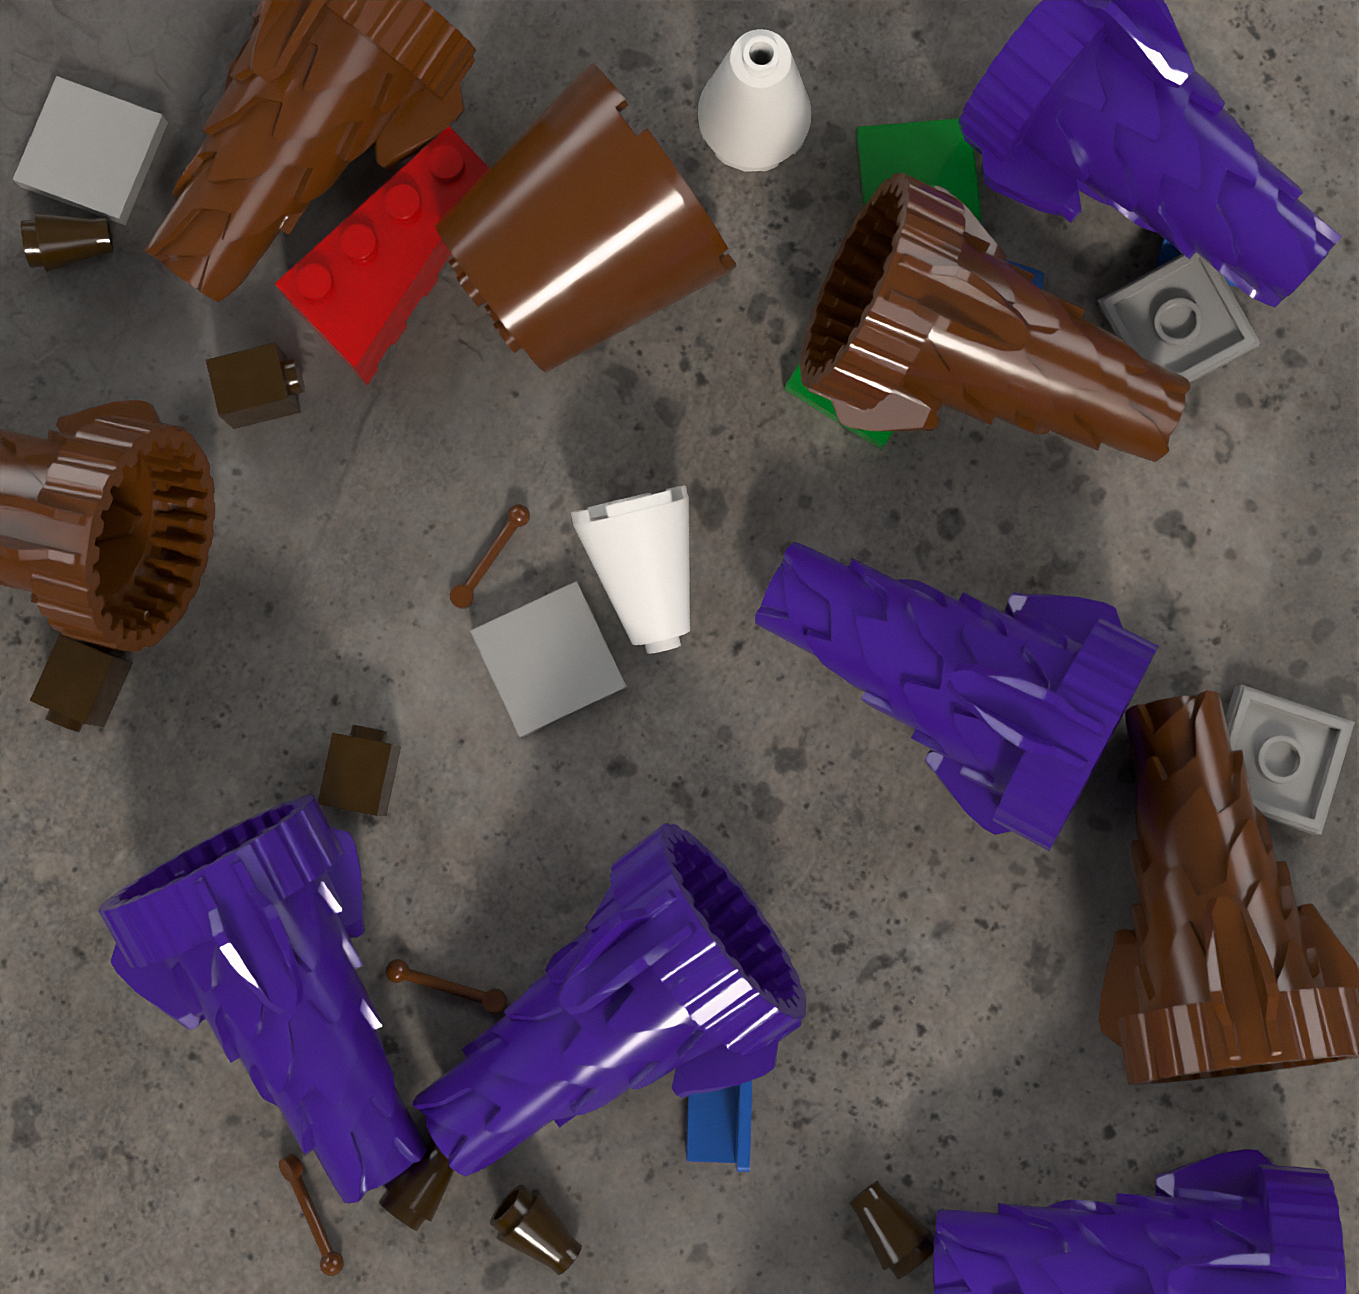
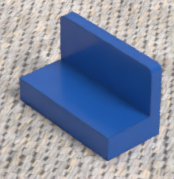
(720, 1126)

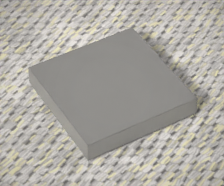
(90, 150)
(1181, 318)
(548, 659)
(1288, 755)

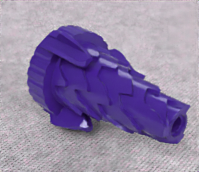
(1115, 109)
(1000, 698)
(262, 949)
(659, 981)
(1208, 1230)

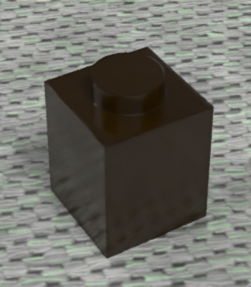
(255, 385)
(80, 684)
(359, 771)

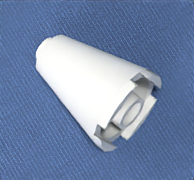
(755, 104)
(643, 563)

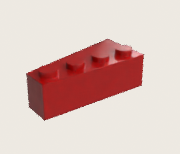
(383, 256)

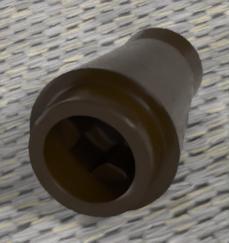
(64, 240)
(419, 1189)
(534, 1229)
(894, 1232)

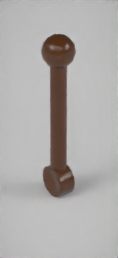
(462, 595)
(492, 1000)
(292, 1170)

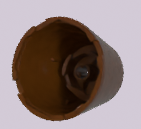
(580, 229)

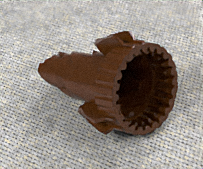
(295, 112)
(936, 316)
(106, 523)
(1219, 954)

